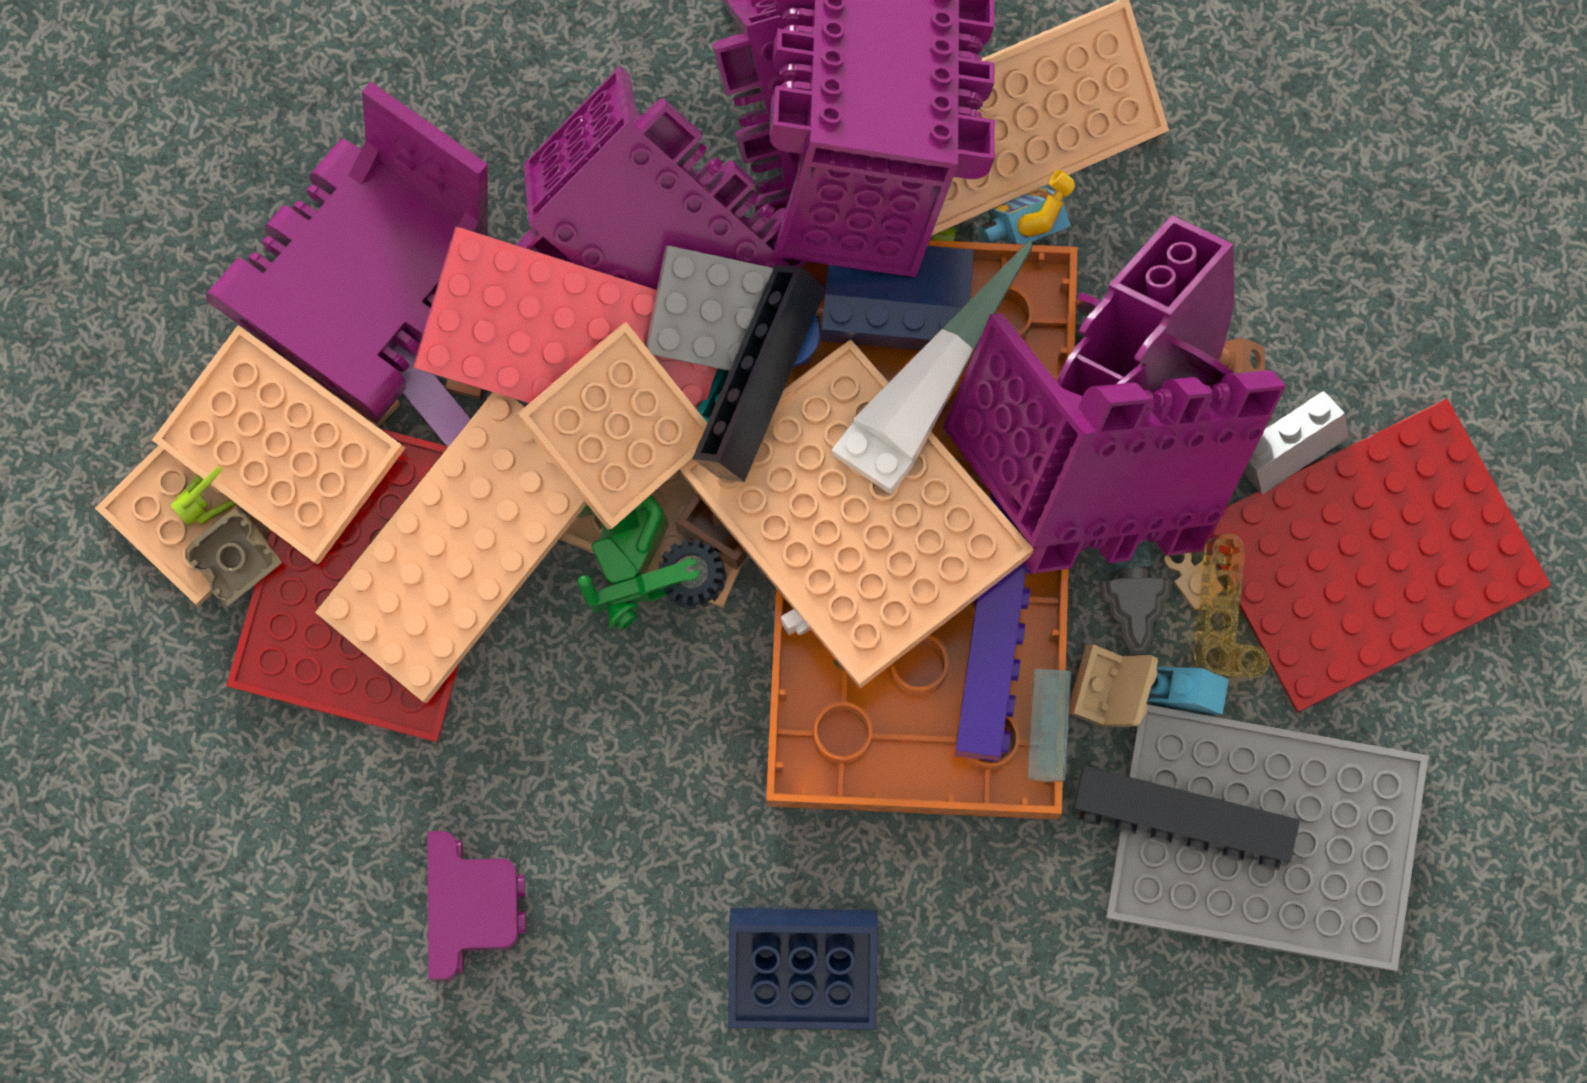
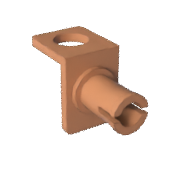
(1237, 355)

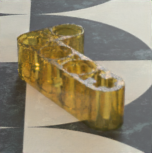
(1228, 606)

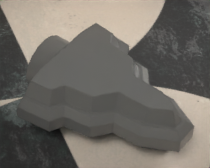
(1135, 604)

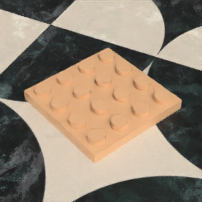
(615, 425)

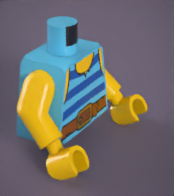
(1031, 214)

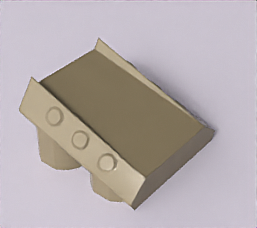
(232, 556)

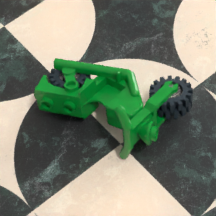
(687, 575)

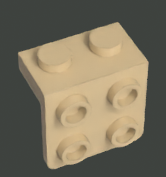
(1112, 688)

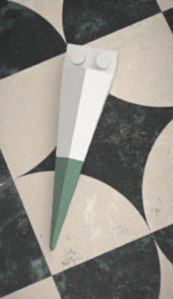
(898, 420)

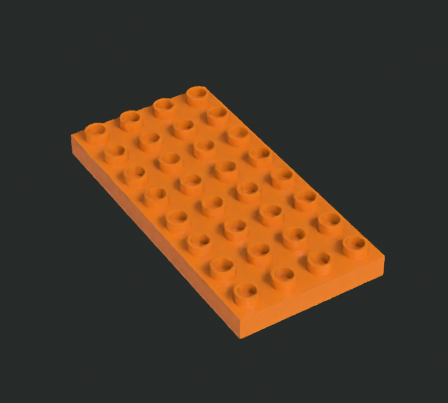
(898, 733)

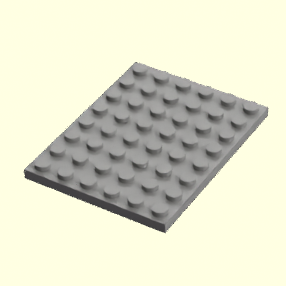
(1349, 859)

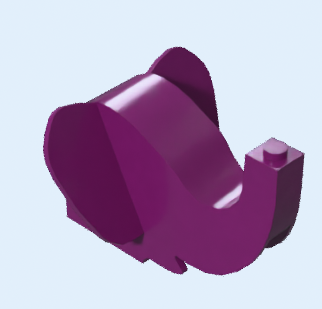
(1160, 315)

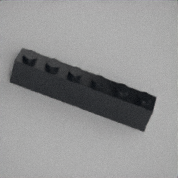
(759, 373)
(1185, 817)

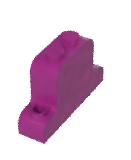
(469, 905)

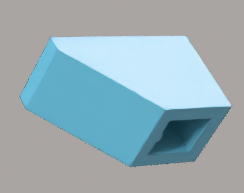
(1189, 690)

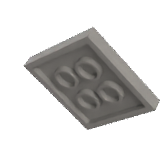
(704, 307)

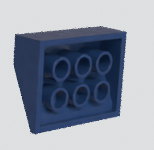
(897, 308)
(802, 968)

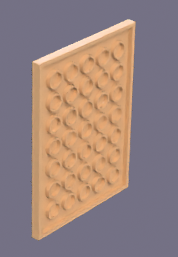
(846, 555)

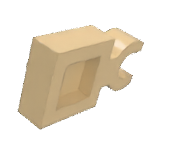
(1190, 579)

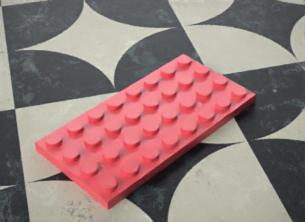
(525, 318)

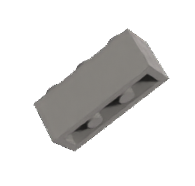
(1296, 442)

